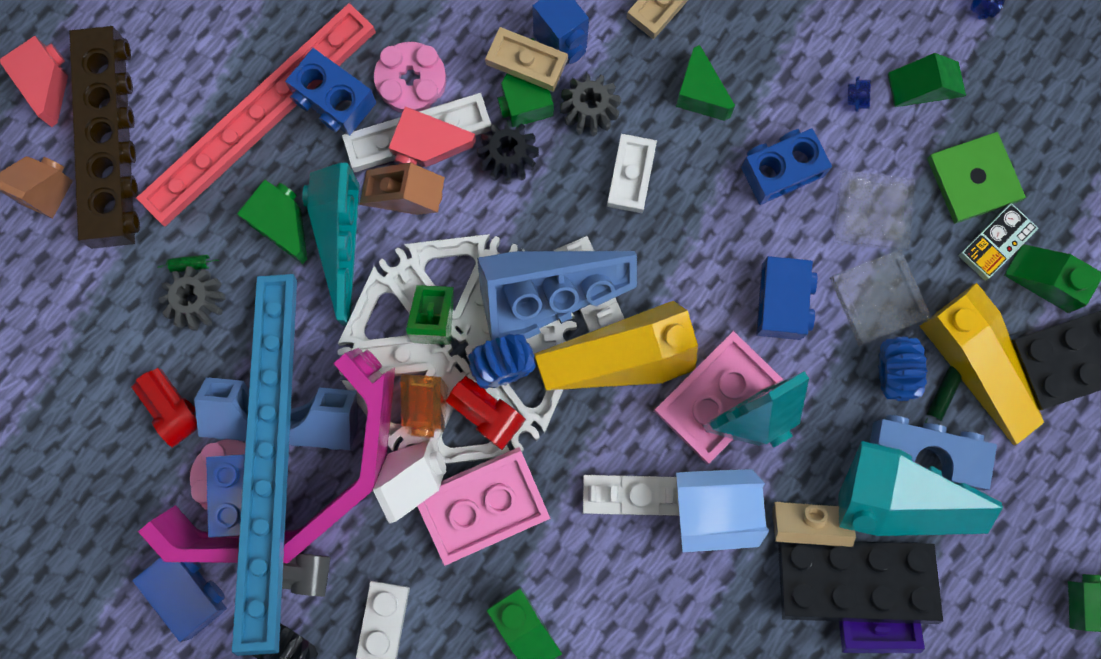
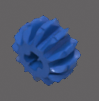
(501, 361)
(902, 368)

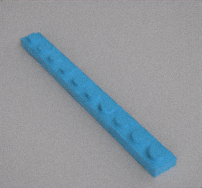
(265, 469)

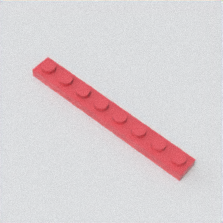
(249, 120)

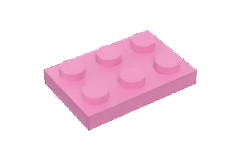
(715, 386)
(483, 506)

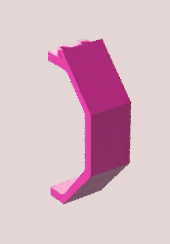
(180, 541)

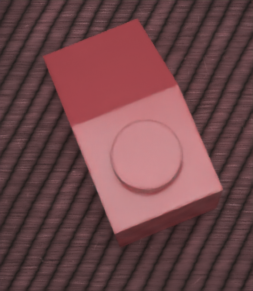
(38, 77)
(427, 139)

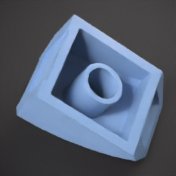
(721, 510)

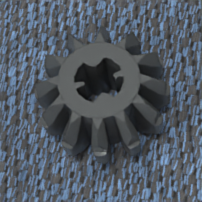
(602, 98)
(191, 313)

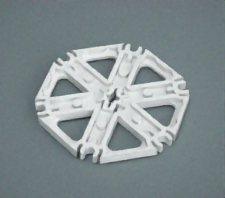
(431, 358)

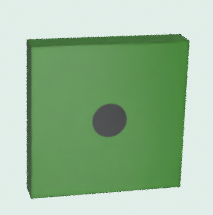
(976, 177)

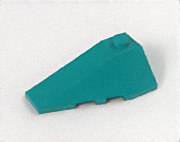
(333, 213)
(765, 415)
(898, 497)

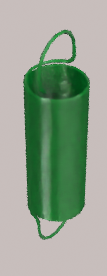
(179, 264)

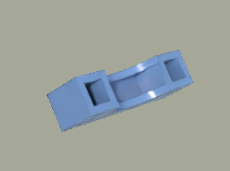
(324, 422)

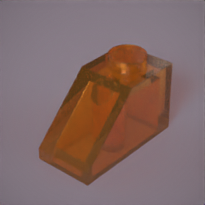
(423, 404)

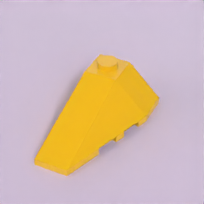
(978, 345)
(629, 352)

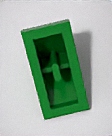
(926, 81)
(703, 89)
(431, 315)

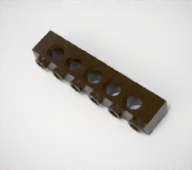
(88, 53)

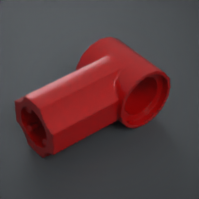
(171, 413)
(492, 417)

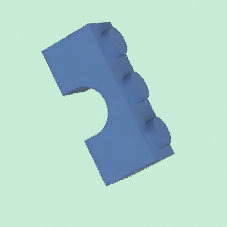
(962, 457)

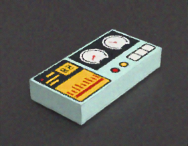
(998, 242)

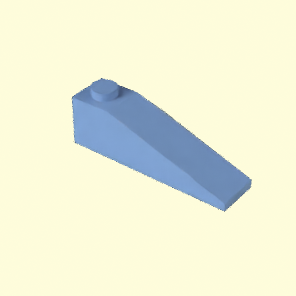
(538, 287)

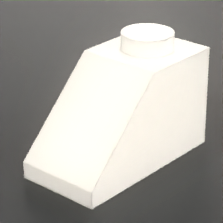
(408, 479)

